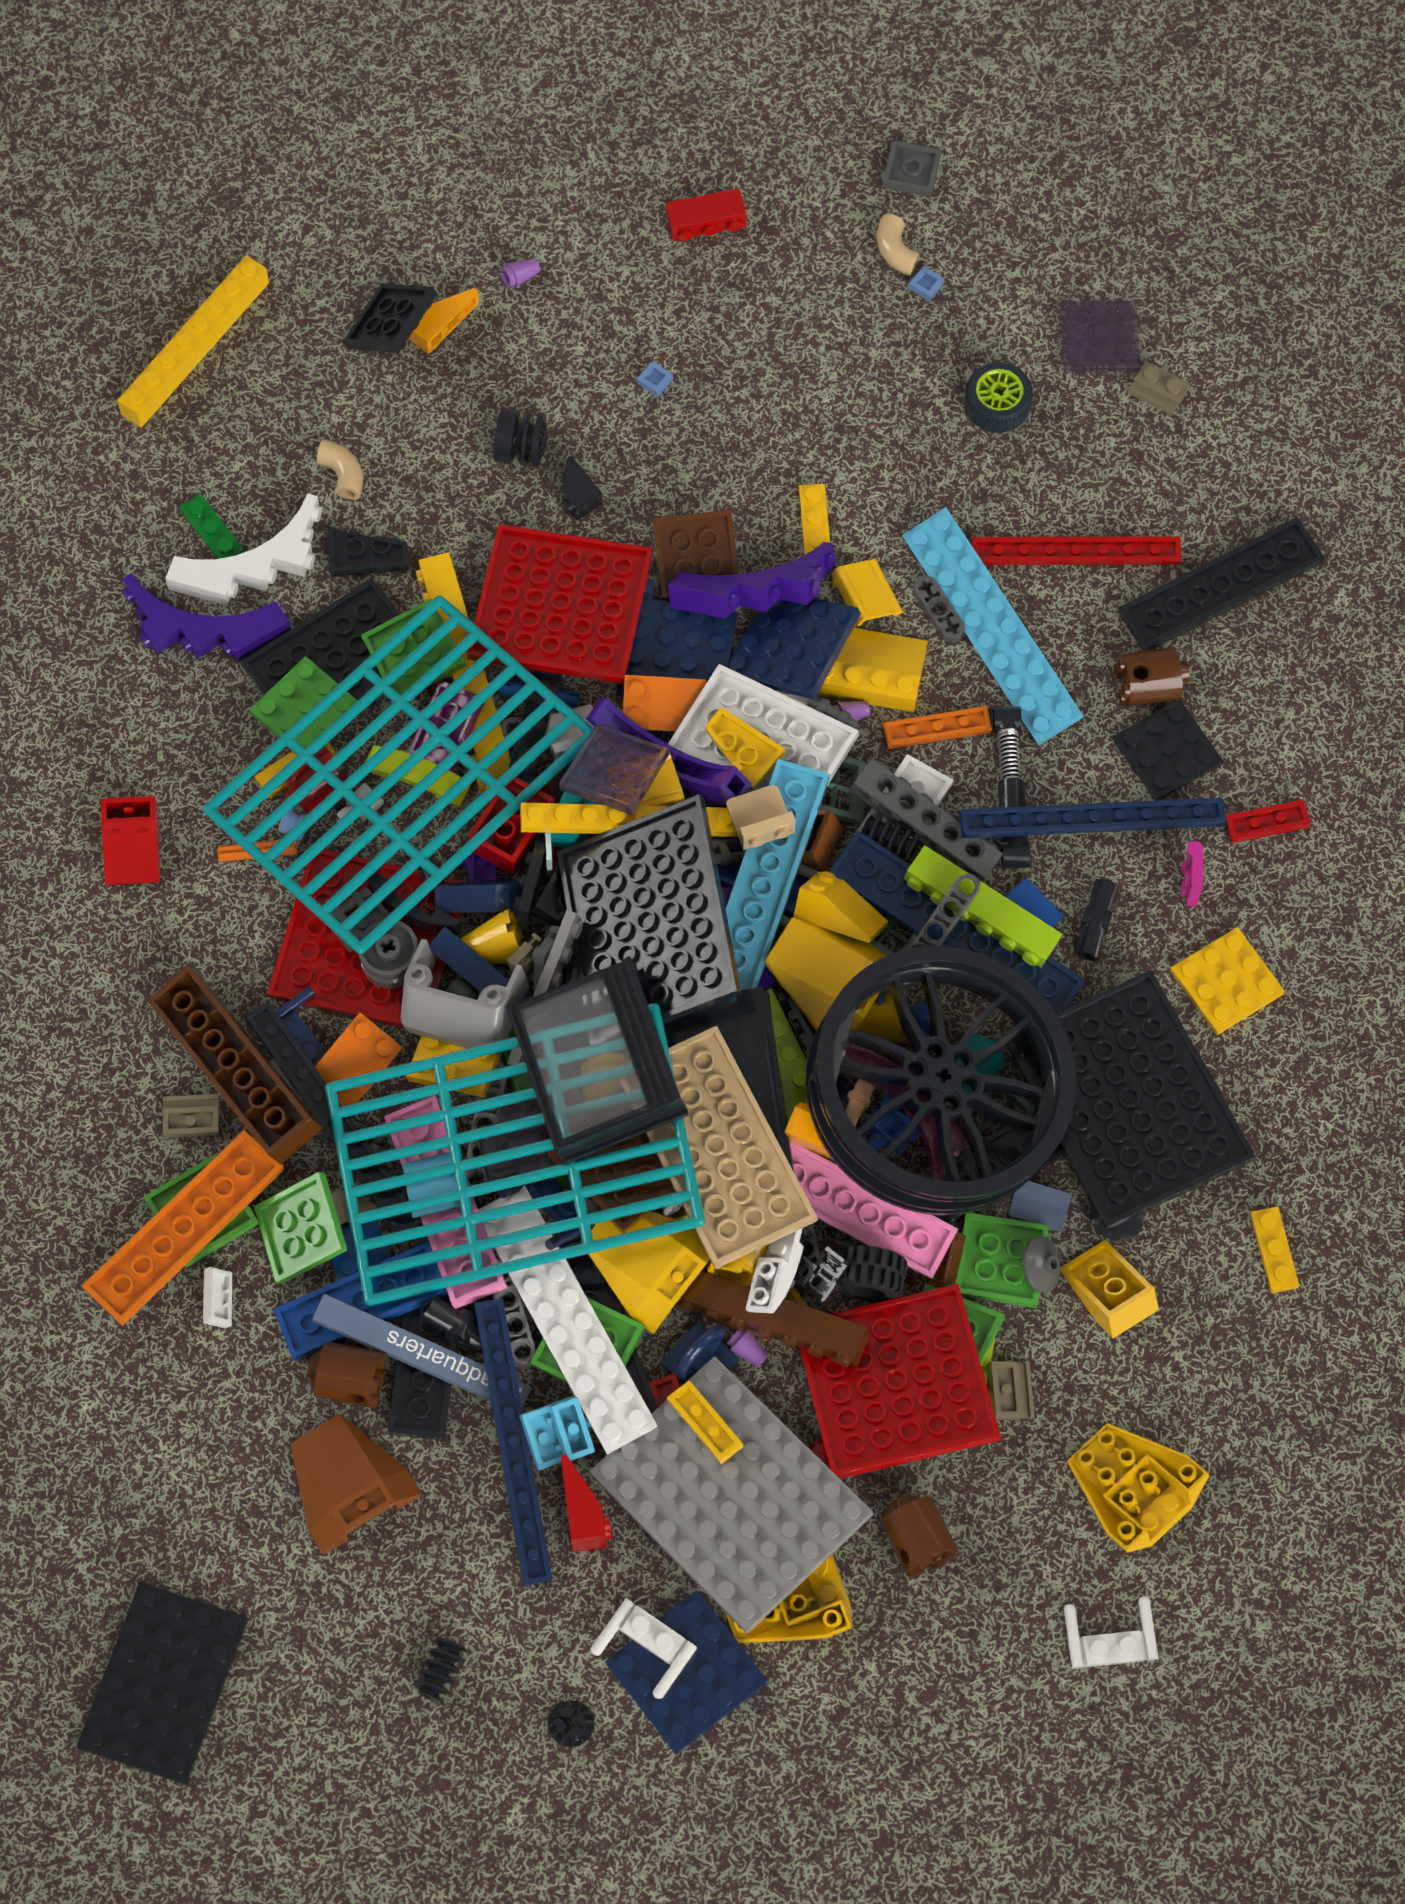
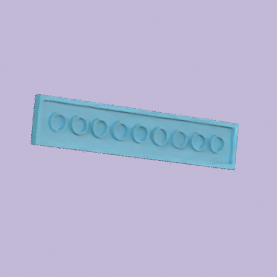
(993, 626)
(770, 871)

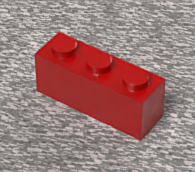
(706, 214)

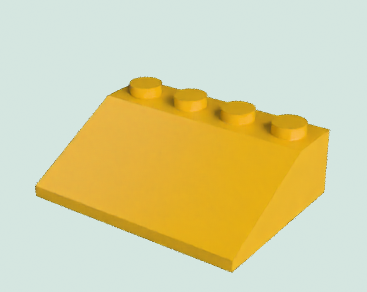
(877, 670)

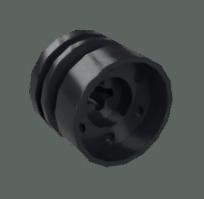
(520, 437)

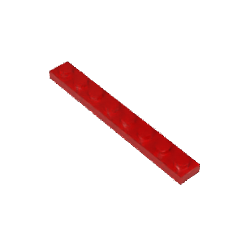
(1078, 550)

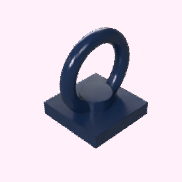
(696, 1350)

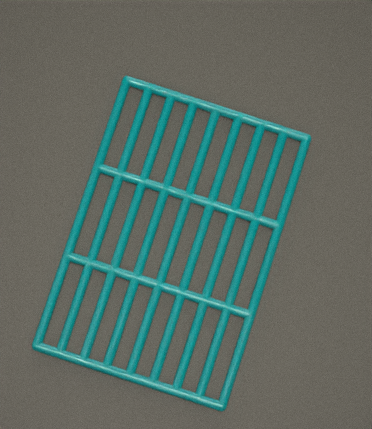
(362, 806)
(464, 1192)

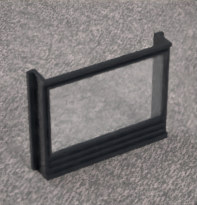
(596, 1061)

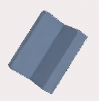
(1040, 1205)

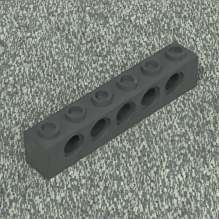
(921, 805)

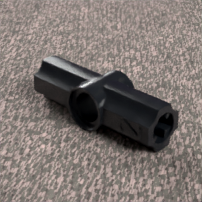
(1096, 919)
(458, 1324)

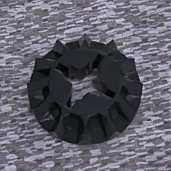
(575, 1736)

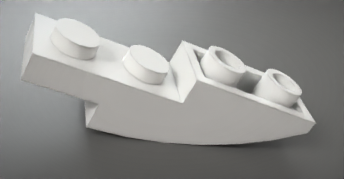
(775, 1274)

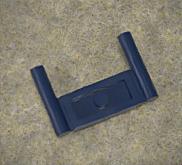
(298, 1028)
(555, 1212)

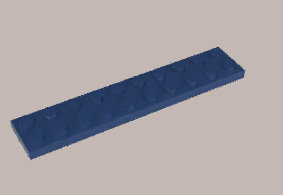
(880, 881)

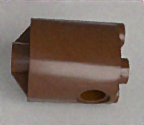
(1159, 675)
(347, 1374)
(918, 1534)

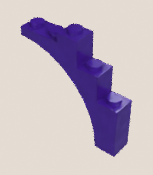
(759, 590)
(237, 634)
(710, 780)

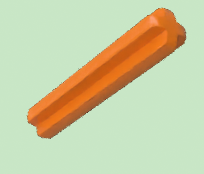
(236, 852)

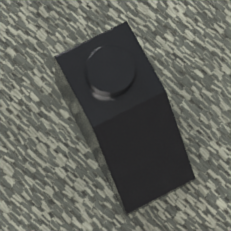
(578, 491)

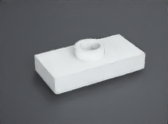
(217, 1297)

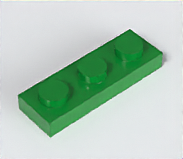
(210, 528)

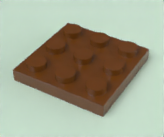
(695, 545)

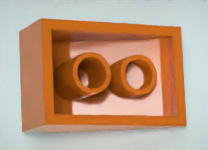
(659, 701)
(357, 1051)

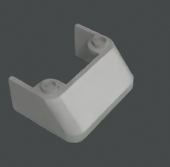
(456, 1017)

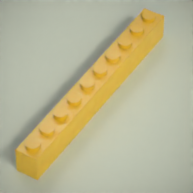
(440, 579)

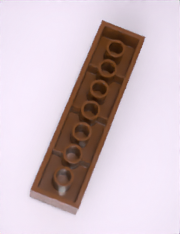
(234, 1064)

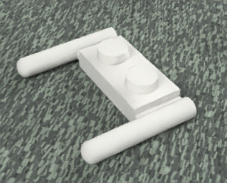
(651, 1635)
(1112, 1647)

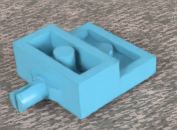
(556, 1432)

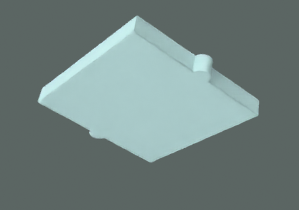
(548, 853)

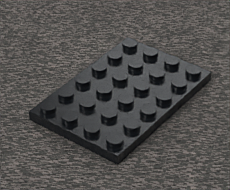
(327, 639)
(162, 1683)

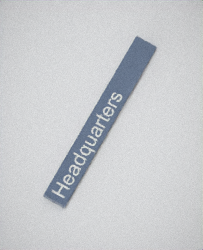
(406, 1347)

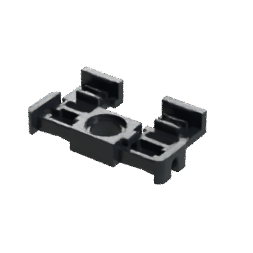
(826, 1274)

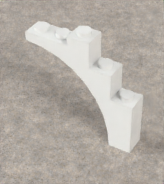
(220, 578)

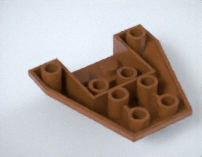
(346, 1481)

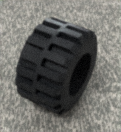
(873, 1274)

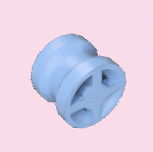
(289, 821)

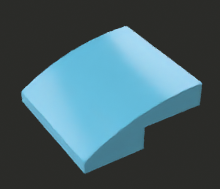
(431, 1186)

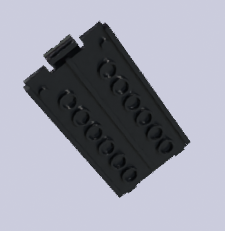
(752, 1042)

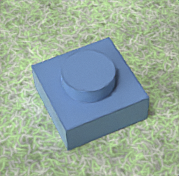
(926, 283)
(654, 379)

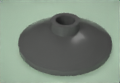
(1041, 1264)

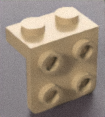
(760, 817)

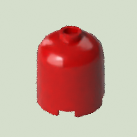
(318, 794)

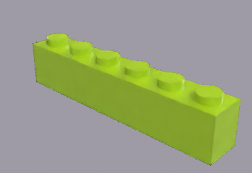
(988, 912)

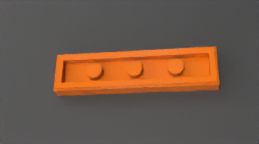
(937, 727)

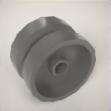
(389, 956)

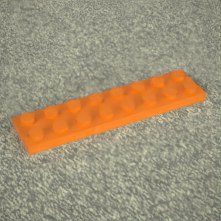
(182, 1228)

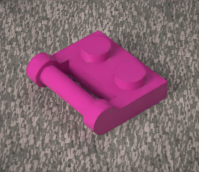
(1193, 874)

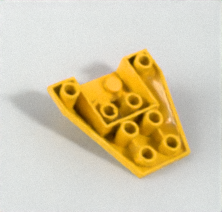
(817, 965)
(650, 1272)
(1135, 1485)
(810, 1611)

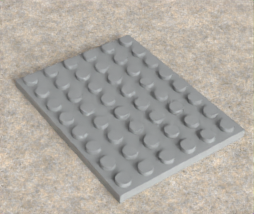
(739, 1525)

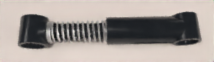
(1011, 789)

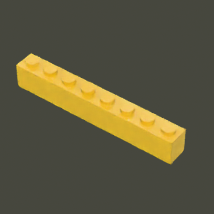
(193, 341)

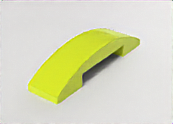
(417, 773)

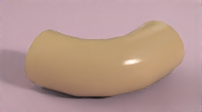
(892, 246)
(344, 465)

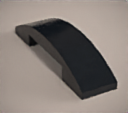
(415, 917)

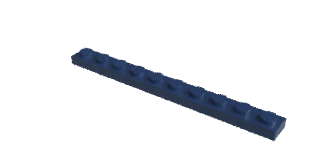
(1092, 818)
(513, 1443)

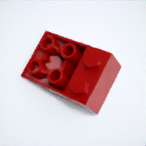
(130, 840)

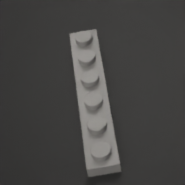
(559, 955)

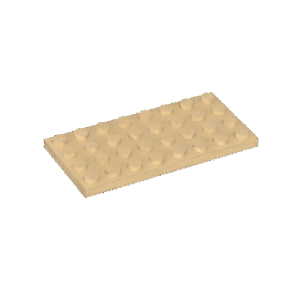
(737, 1161)

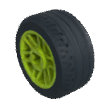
(998, 397)

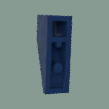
(477, 896)

